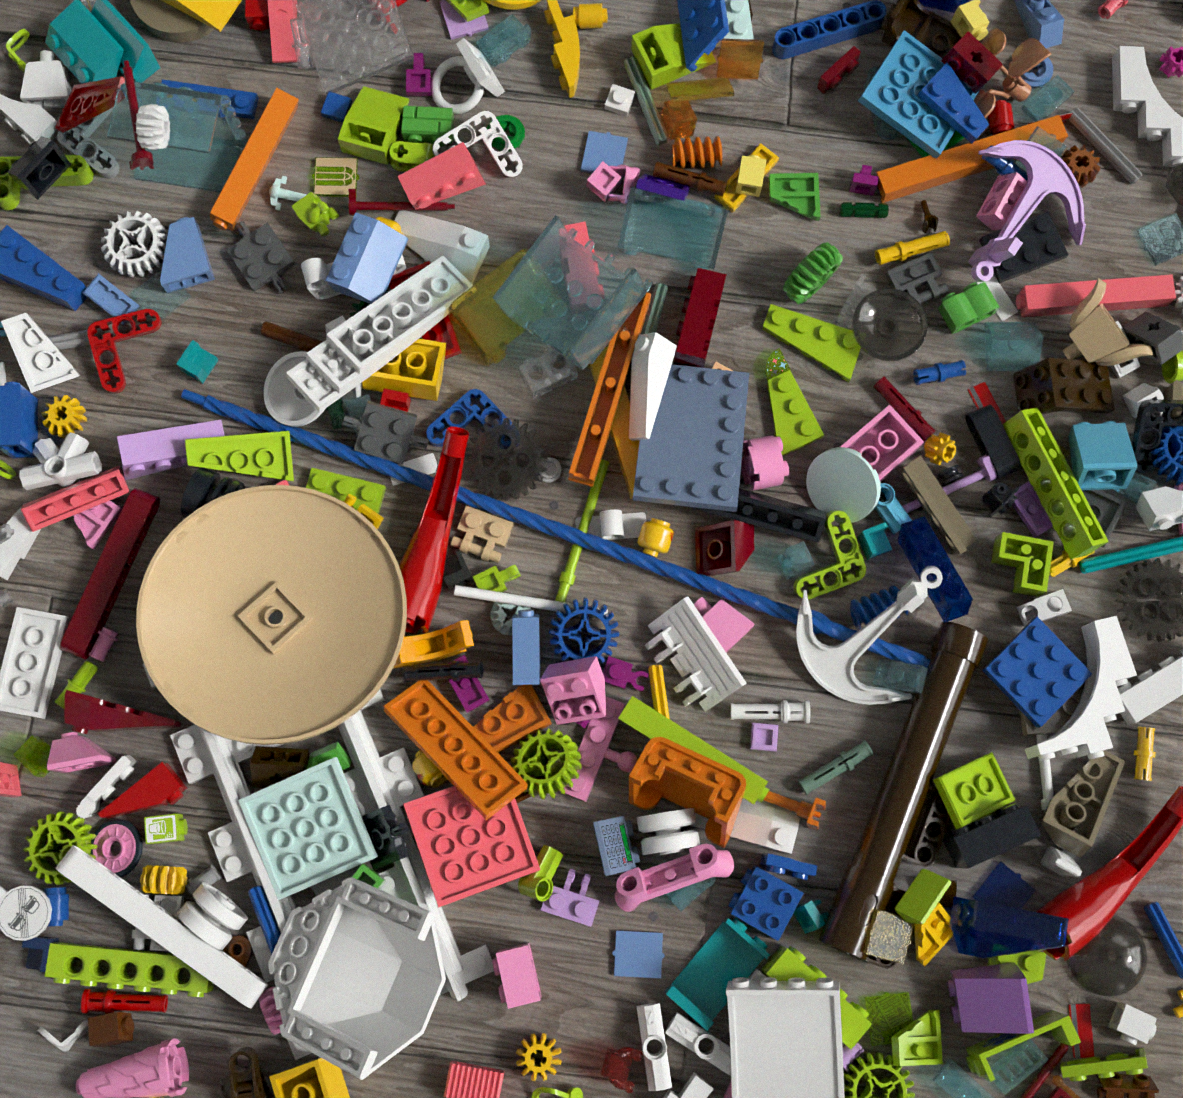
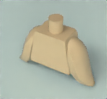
(1098, 335)

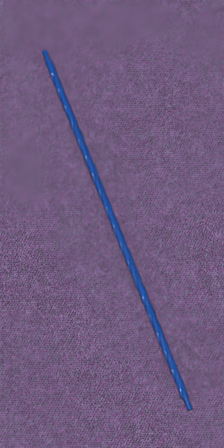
(551, 527)

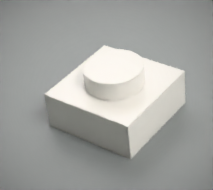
(619, 100)

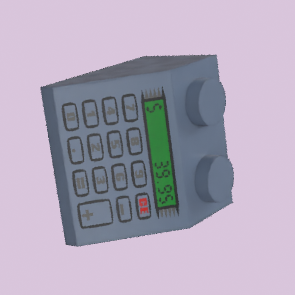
(615, 845)

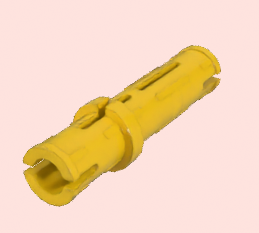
(902, 250)

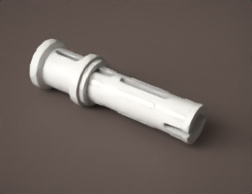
(737, 711)

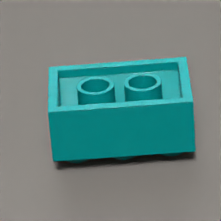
(84, 44)
(135, 47)

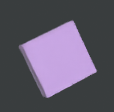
(764, 737)

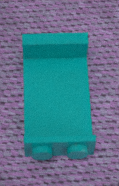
(704, 980)

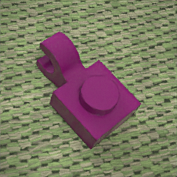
(418, 79)

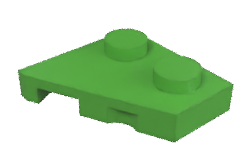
(796, 192)

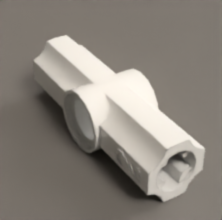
(690, 1035)
(655, 1064)

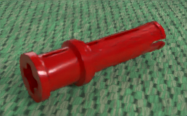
(109, 1003)

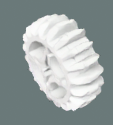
(144, 228)

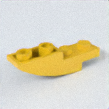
(566, 47)

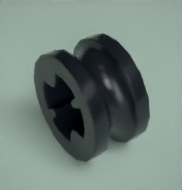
(950, 475)

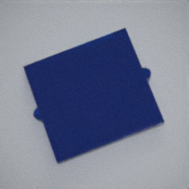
(1004, 888)

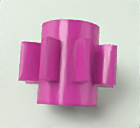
(1172, 62)

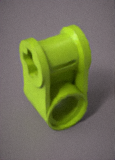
(413, 155)

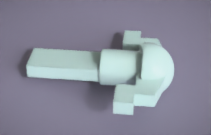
(276, 192)

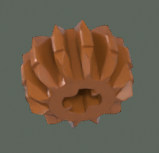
(1087, 164)

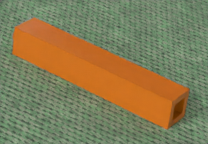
(253, 160)

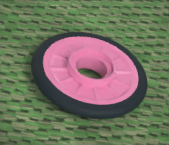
(130, 842)

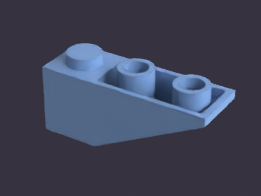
(1041, 21)

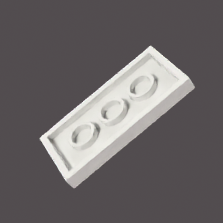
(31, 662)

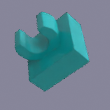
(809, 916)

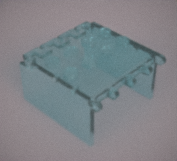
(202, 136)
(570, 294)

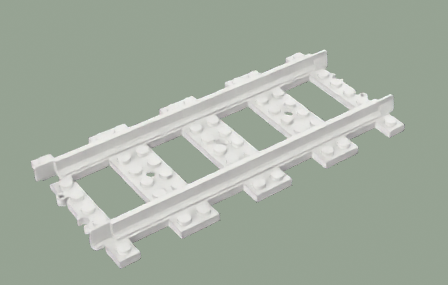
(373, 784)

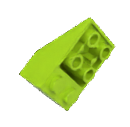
(662, 54)
(372, 125)

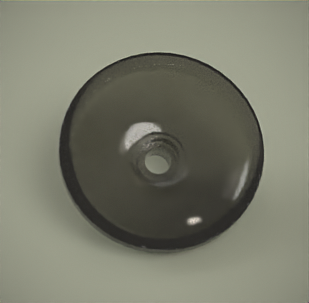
(894, 311)
(1099, 974)

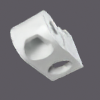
(1045, 607)

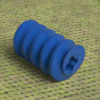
(871, 607)

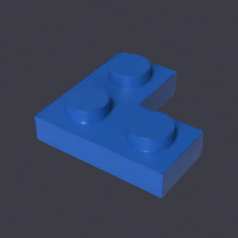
(779, 864)

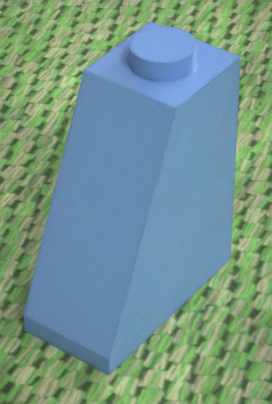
(185, 257)
(526, 648)

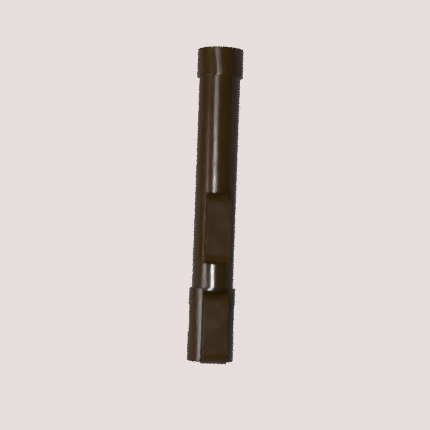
(906, 797)

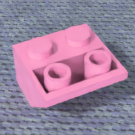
(575, 690)

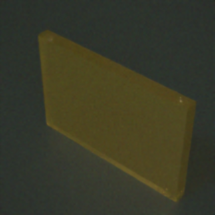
(699, 89)

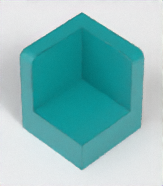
(197, 362)
(874, 541)

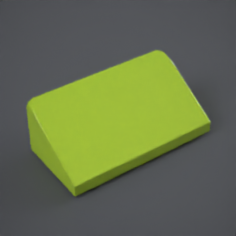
(922, 897)

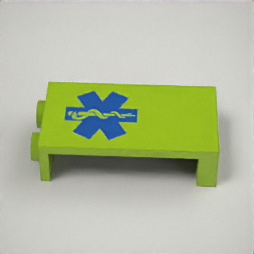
(1056, 1022)

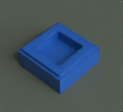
(336, 107)

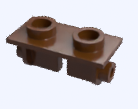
(1134, 1085)

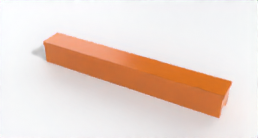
(954, 162)
(607, 397)

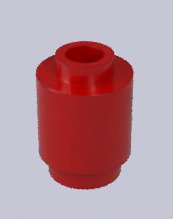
(1001, 118)

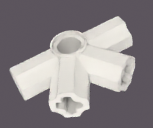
(60, 465)

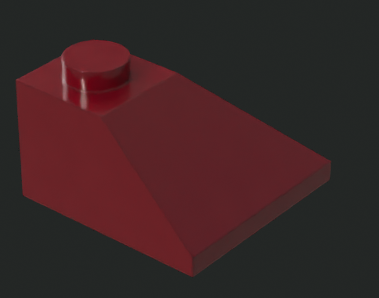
(723, 547)

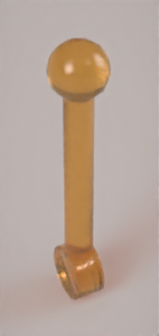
(1058, 1081)

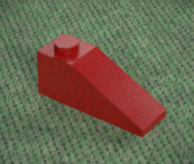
(151, 791)

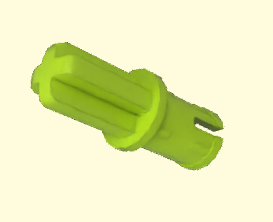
(78, 682)

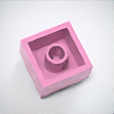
(518, 976)

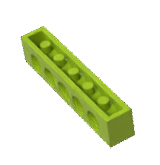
(1054, 483)
(61, 968)

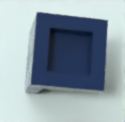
(38, 952)

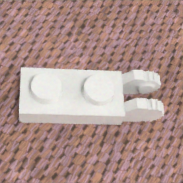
(105, 787)

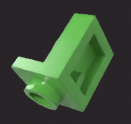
(329, 752)

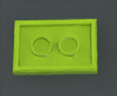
(974, 790)

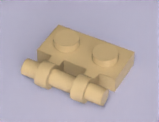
(485, 527)

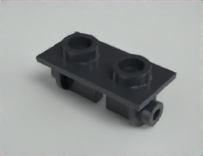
(999, 498)

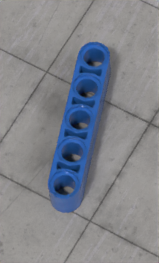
(835, 21)

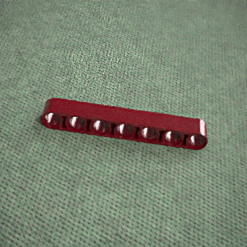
(110, 573)

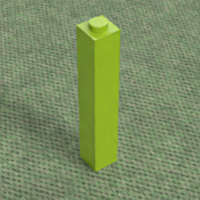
(653, 724)

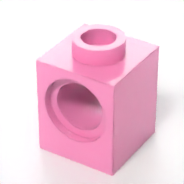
(603, 181)

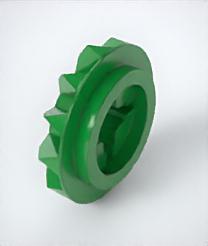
(516, 131)

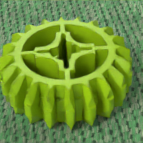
(533, 755)
(52, 829)
(887, 1083)

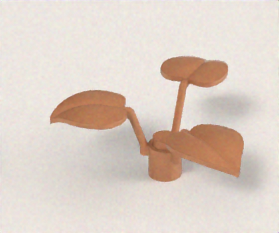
(1024, 58)

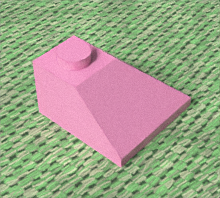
(76, 754)

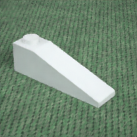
(438, 238)

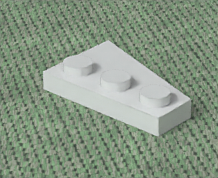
(36, 354)

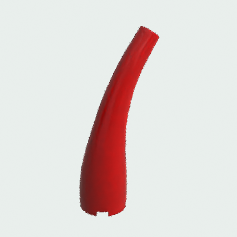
(427, 550)
(1100, 895)

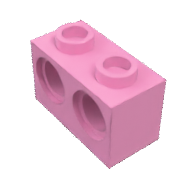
(1001, 200)

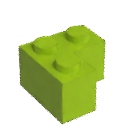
(1031, 559)

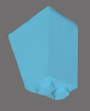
(1101, 455)

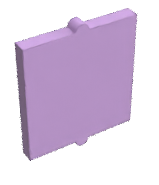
(458, 26)

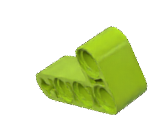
(76, 175)

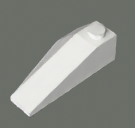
(649, 374)
(762, 826)

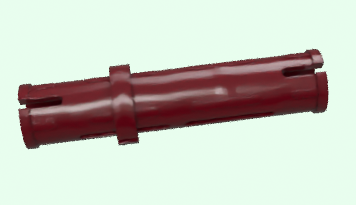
(904, 408)

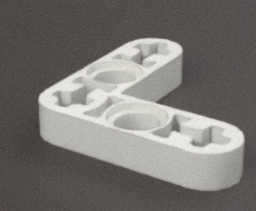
(487, 137)

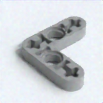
(82, 135)

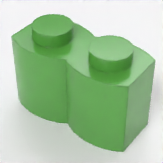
(968, 307)

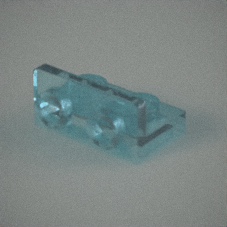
(504, 40)

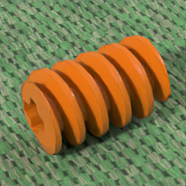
(697, 151)

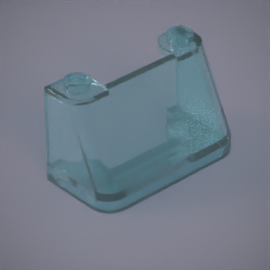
(673, 228)

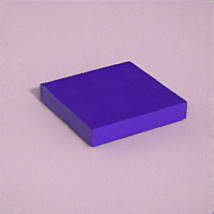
(662, 187)

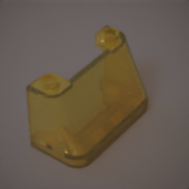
(480, 317)

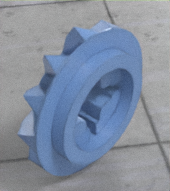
(1042, 76)

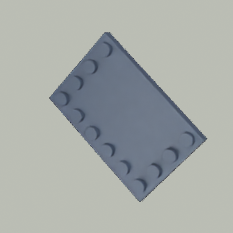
(695, 441)

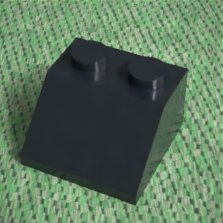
(39, 167)

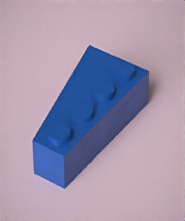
(36, 272)

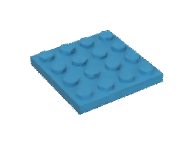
(895, 90)

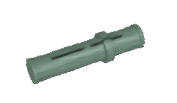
(861, 751)

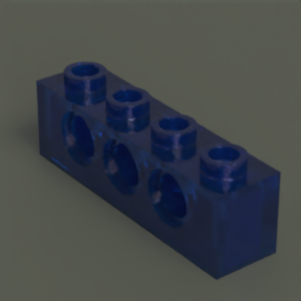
(925, 550)

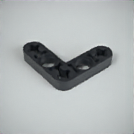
(1155, 424)

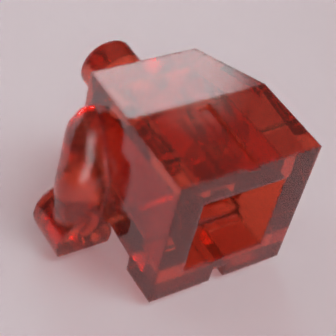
(616, 1066)

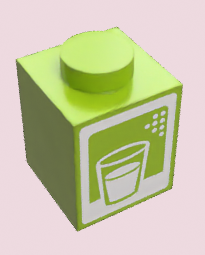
(165, 828)

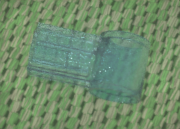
(683, 897)

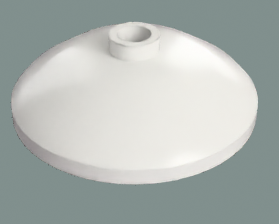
(283, 398)

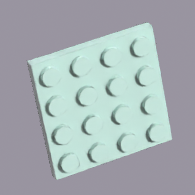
(307, 828)

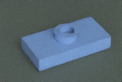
(110, 297)

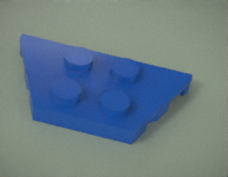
(702, 27)

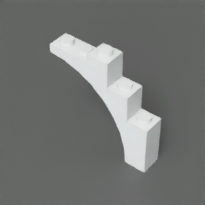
(1137, 93)
(1100, 701)

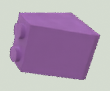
(991, 999)

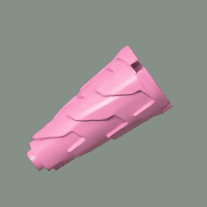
(144, 1074)

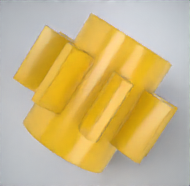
(940, 448)

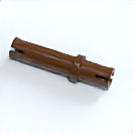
(698, 181)

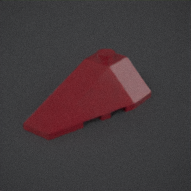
(102, 716)

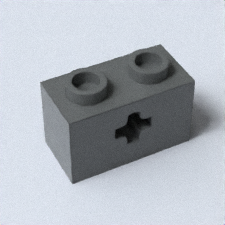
(1159, 334)

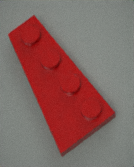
(88, 101)
(443, 330)

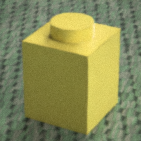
(751, 175)

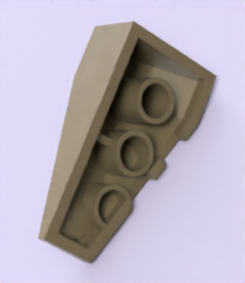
(1080, 806)

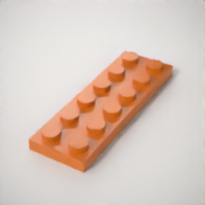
(455, 748)

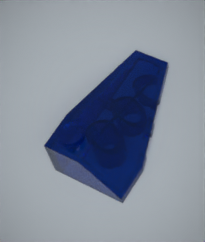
(1000, 930)

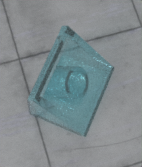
(1012, 345)

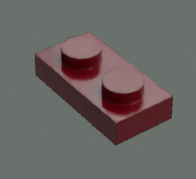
(833, 76)

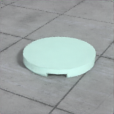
(843, 482)

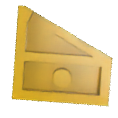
(932, 935)

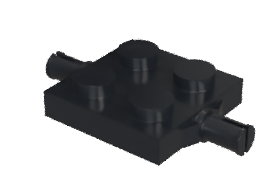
(386, 836)

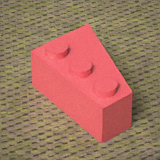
(441, 177)

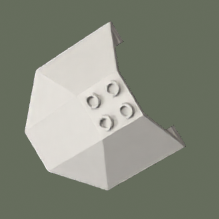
(356, 976)

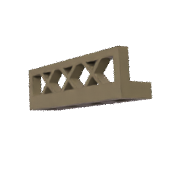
(937, 505)

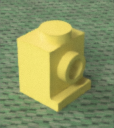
(972, 19)

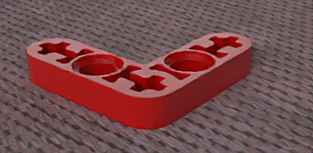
(108, 343)

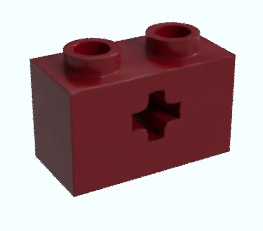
(972, 62)

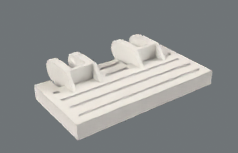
(697, 654)

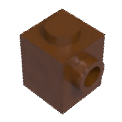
(110, 1029)

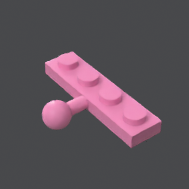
(596, 748)

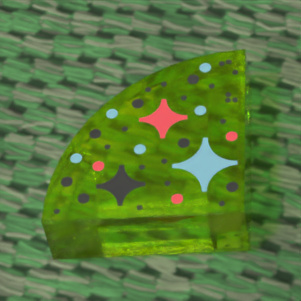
(776, 365)

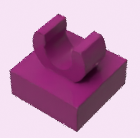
(864, 182)

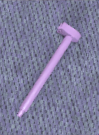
(987, 471)

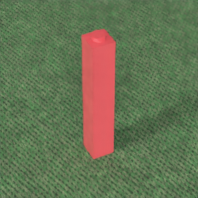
(1119, 295)

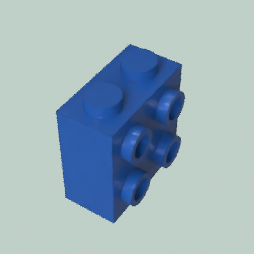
(764, 902)

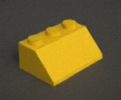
(413, 371)

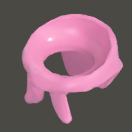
(631, 176)

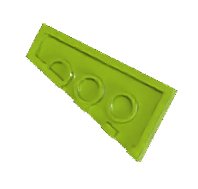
(253, 454)

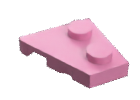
(97, 521)

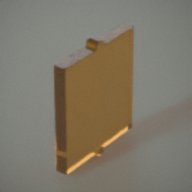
(740, 58)

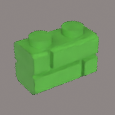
(426, 124)

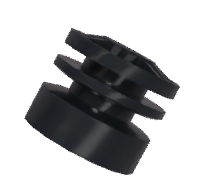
(204, 488)

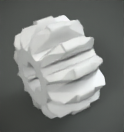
(153, 127)

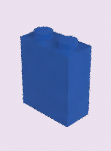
(18, 421)

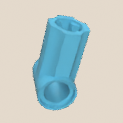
(891, 510)

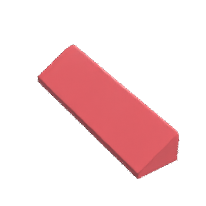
(75, 498)

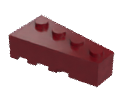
(700, 317)

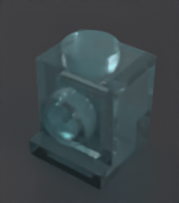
(796, 560)

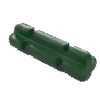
(864, 210)

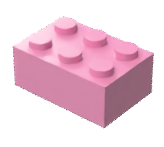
(885, 442)

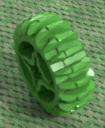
(812, 272)

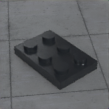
(1039, 248)

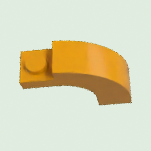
(435, 645)

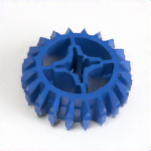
(1172, 467)
(572, 631)

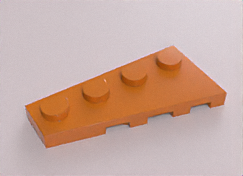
(513, 719)

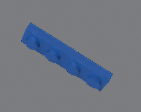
(242, 101)

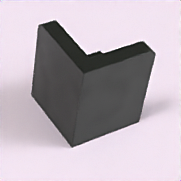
(456, 571)

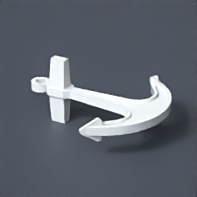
(835, 664)

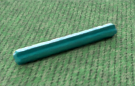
(1131, 555)

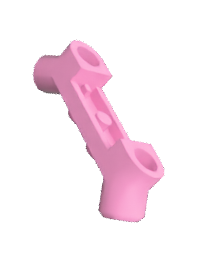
(701, 864)

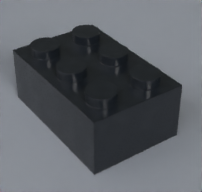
(991, 836)

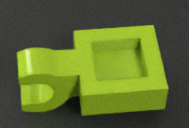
(494, 580)

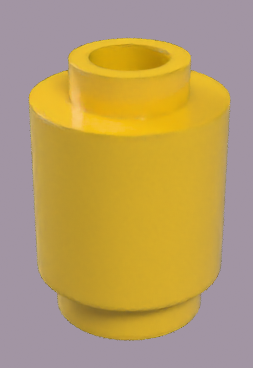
(590, 15)

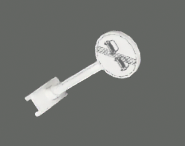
(24, 912)

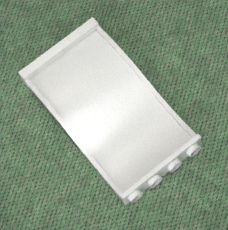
(785, 1038)

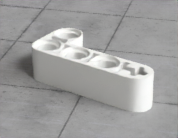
(316, 272)

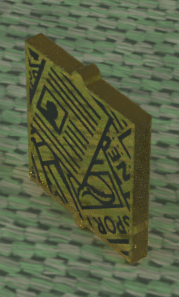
(888, 936)

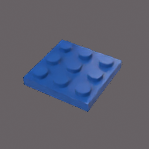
(1037, 672)

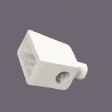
(46, 82)

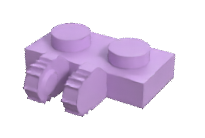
(570, 904)

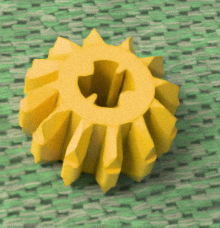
(57, 410)
(163, 879)
(530, 1060)

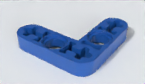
(469, 413)

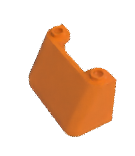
(689, 781)

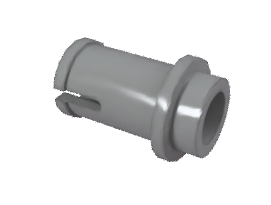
(208, 876)

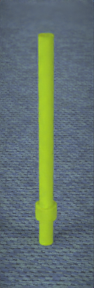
(567, 576)

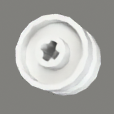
(668, 832)
(212, 916)

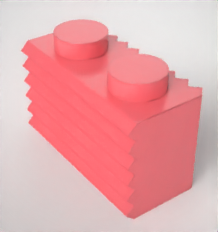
(473, 1081)

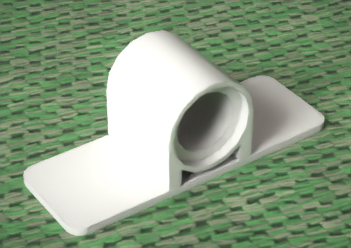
(615, 525)

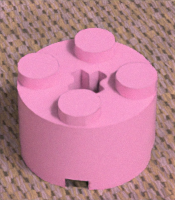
(763, 462)

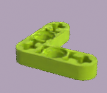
(844, 560)

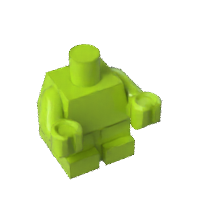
(315, 213)

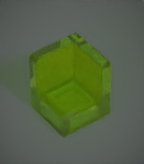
(34, 756)

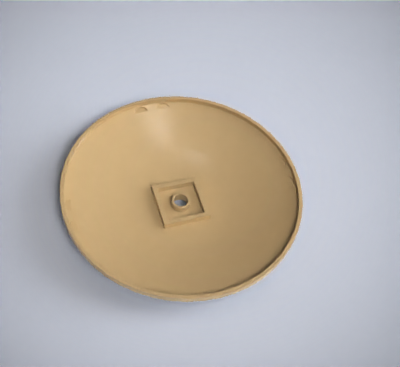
(261, 554)

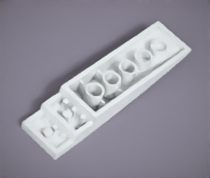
(377, 334)

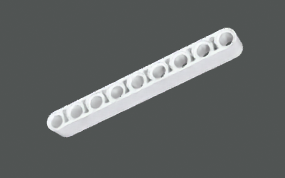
(161, 926)

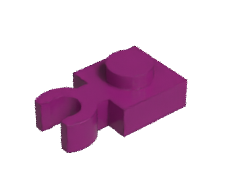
(619, 673)

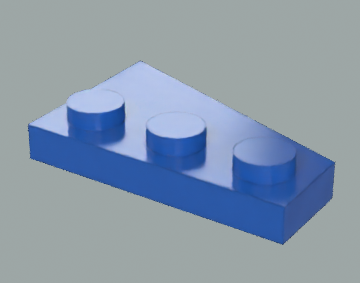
(953, 103)

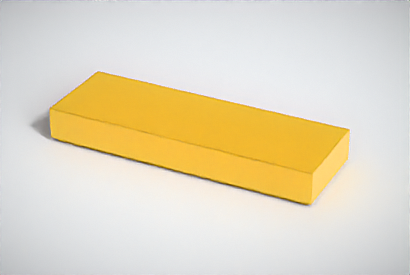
(733, 200)

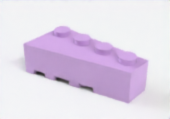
(162, 448)

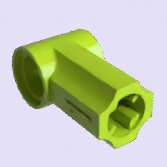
(540, 884)

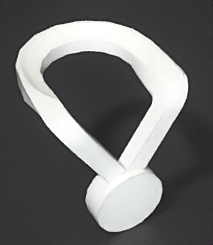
(66, 1044)

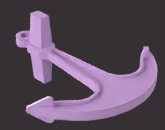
(1046, 175)

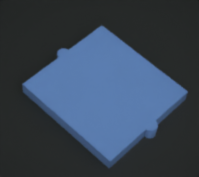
(603, 148)
(638, 954)

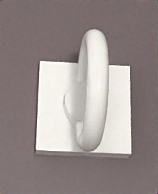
(477, 70)

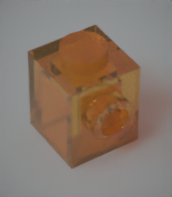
(678, 119)

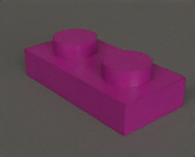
(469, 690)

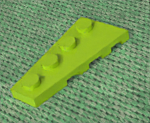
(820, 340)

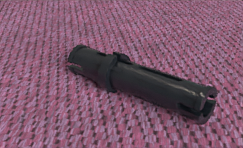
(454, 671)

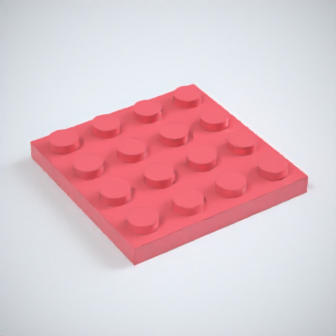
(463, 849)

